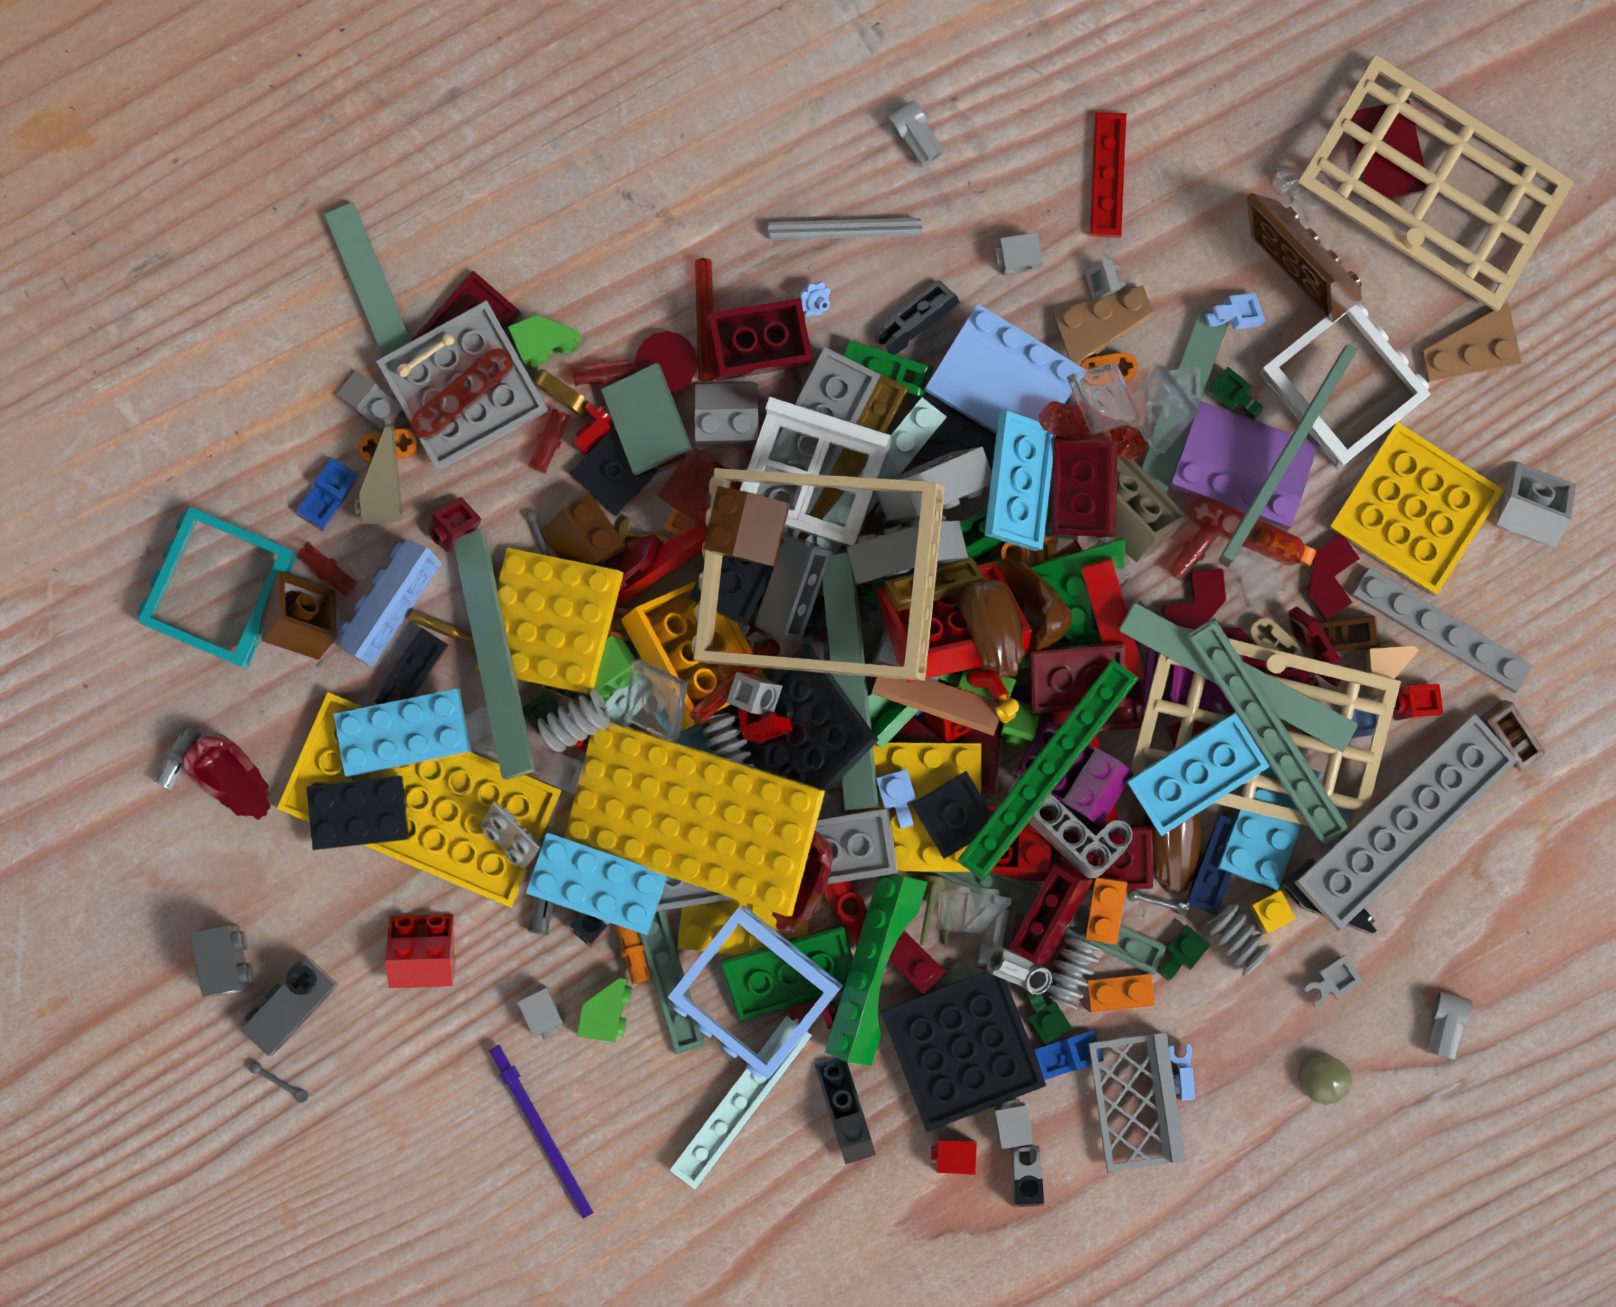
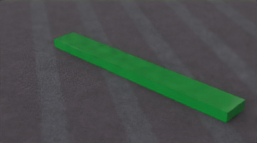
(1047, 770)

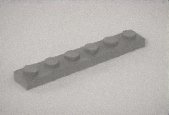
(1442, 630)

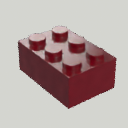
(758, 339)

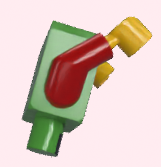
(986, 685)

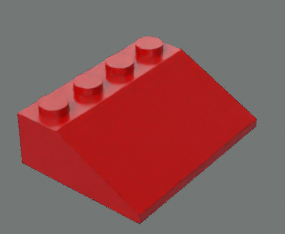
(949, 643)

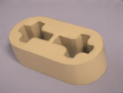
(1277, 634)

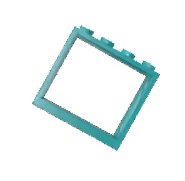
(161, 579)

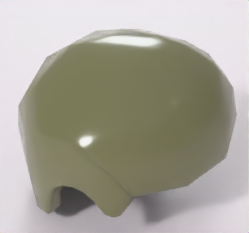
(1325, 1079)

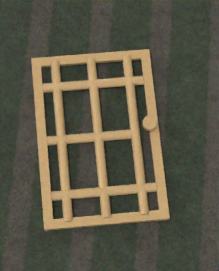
(1436, 183)
(1276, 662)

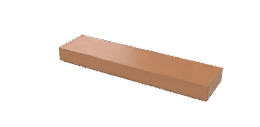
(941, 701)

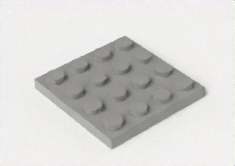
(494, 415)

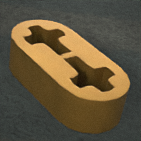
(560, 392)

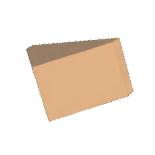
(1387, 663)

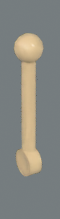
(404, 369)

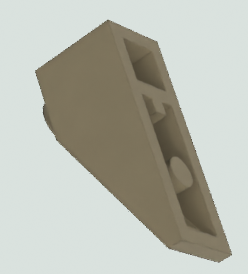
(380, 492)

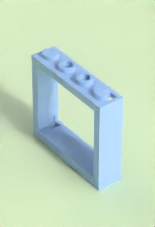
(788, 953)

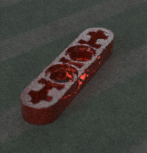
(465, 397)
(1061, 421)
(1285, 540)

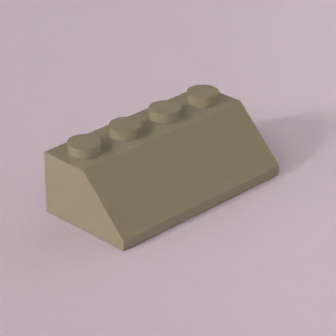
(1143, 510)

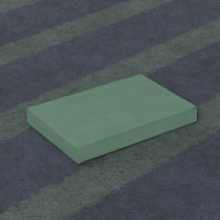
(646, 419)

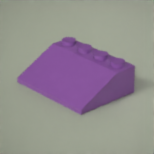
(1230, 459)

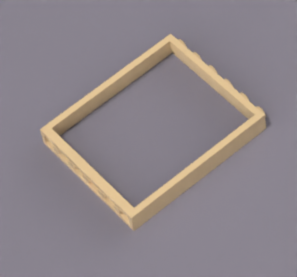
(922, 589)

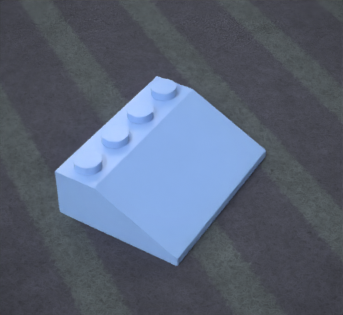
(1000, 370)
(389, 601)

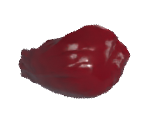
(227, 775)
(812, 885)

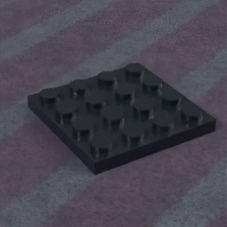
(826, 728)
(963, 1049)

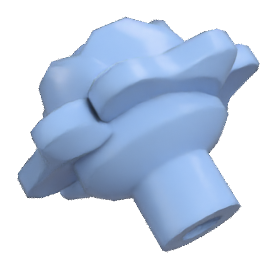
(815, 299)

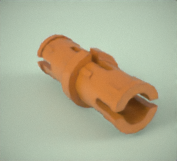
(633, 954)

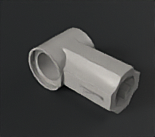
(911, 126)
(996, 934)
(1019, 970)
(1449, 1016)

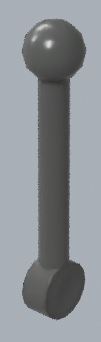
(532, 516)
(1180, 908)
(300, 1095)

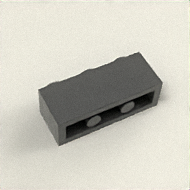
(792, 588)
(286, 1011)

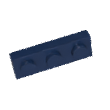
(1210, 882)

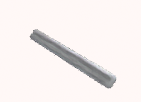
(844, 228)

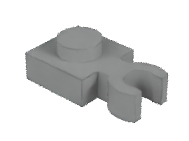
(1336, 979)

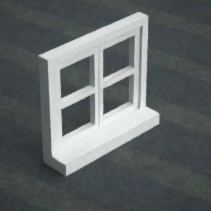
(828, 431)

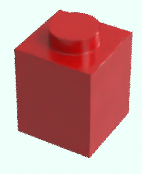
(954, 1156)

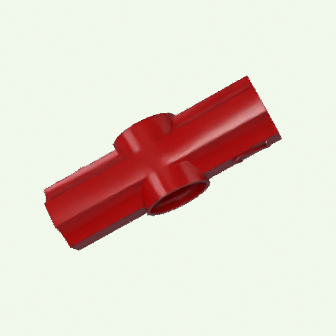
(853, 923)

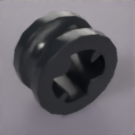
(301, 990)

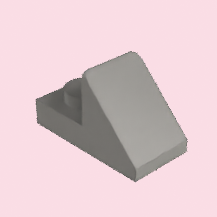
(370, 400)

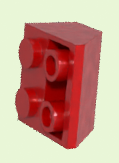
(1027, 856)
(420, 951)

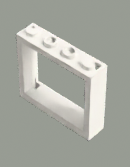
(1298, 404)

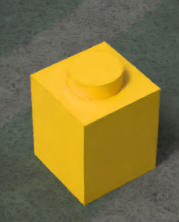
(1271, 912)

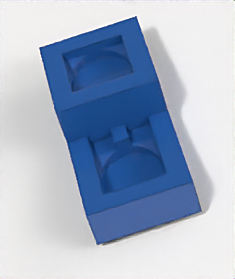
(327, 494)
(1066, 1055)

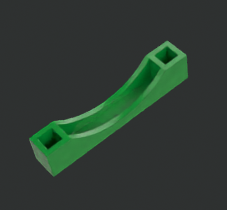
(856, 1023)

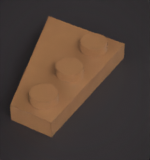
(1095, 323)
(1474, 349)

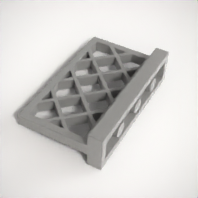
(1164, 1098)

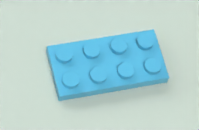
(1020, 482)
(402, 732)
(1197, 773)
(1261, 844)
(597, 884)

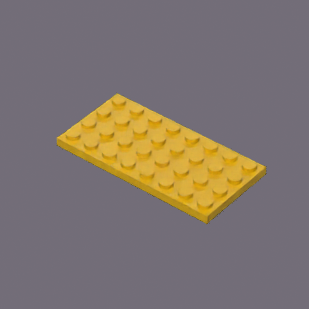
(443, 808)
(695, 816)

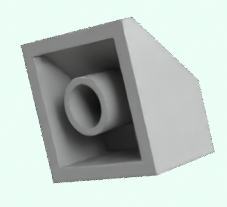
(726, 414)
(1536, 505)

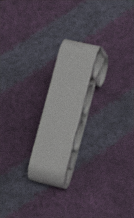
(1087, 841)

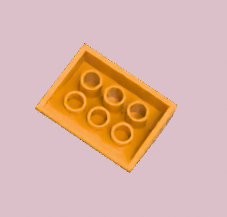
(664, 637)

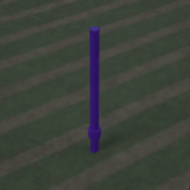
(509, 1076)

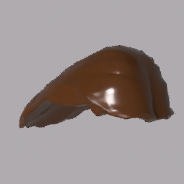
(1039, 602)
(993, 625)
(1177, 854)

